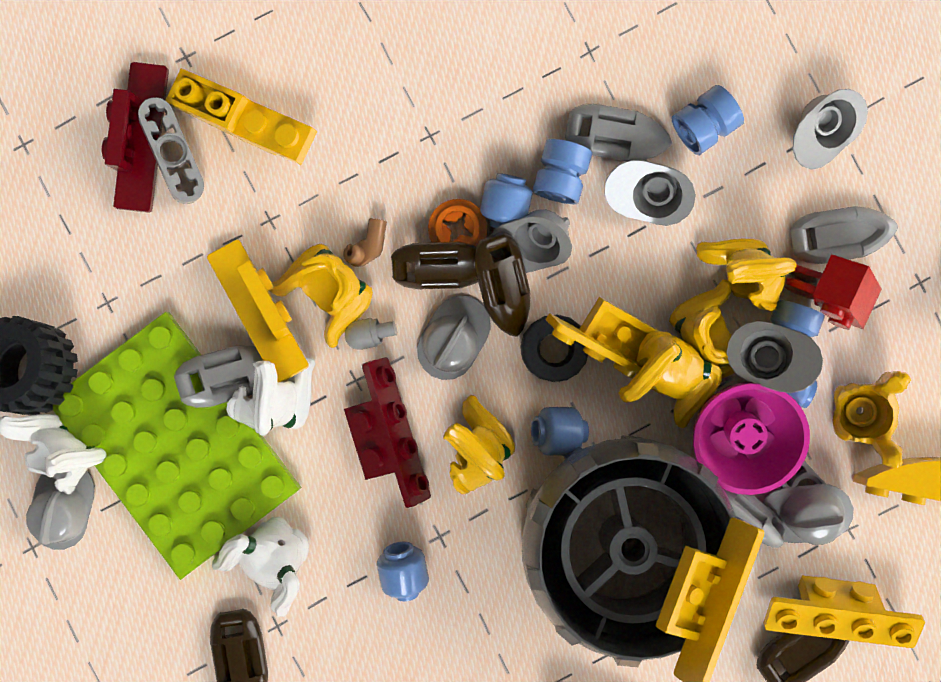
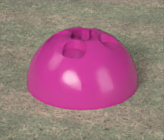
(763, 450)

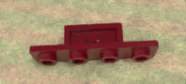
(126, 144)
(384, 434)

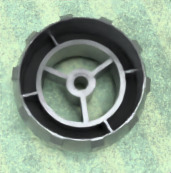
(580, 615)

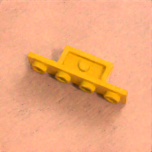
(259, 313)
(607, 334)
(706, 598)
(842, 612)

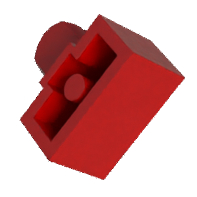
(843, 290)

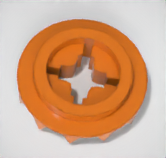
(451, 212)

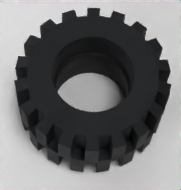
(47, 369)

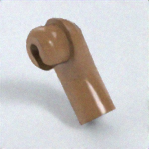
(368, 248)

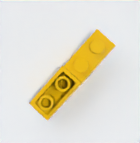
(241, 117)
(915, 479)

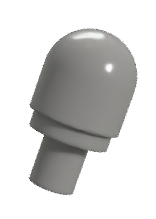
(368, 333)

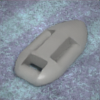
(617, 133)
(841, 232)
(219, 374)
(757, 514)

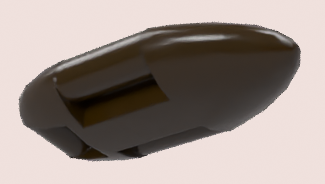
(436, 265)
(503, 282)
(238, 655)
(799, 655)

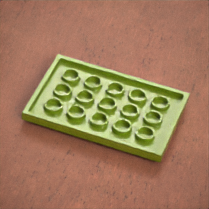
(175, 467)

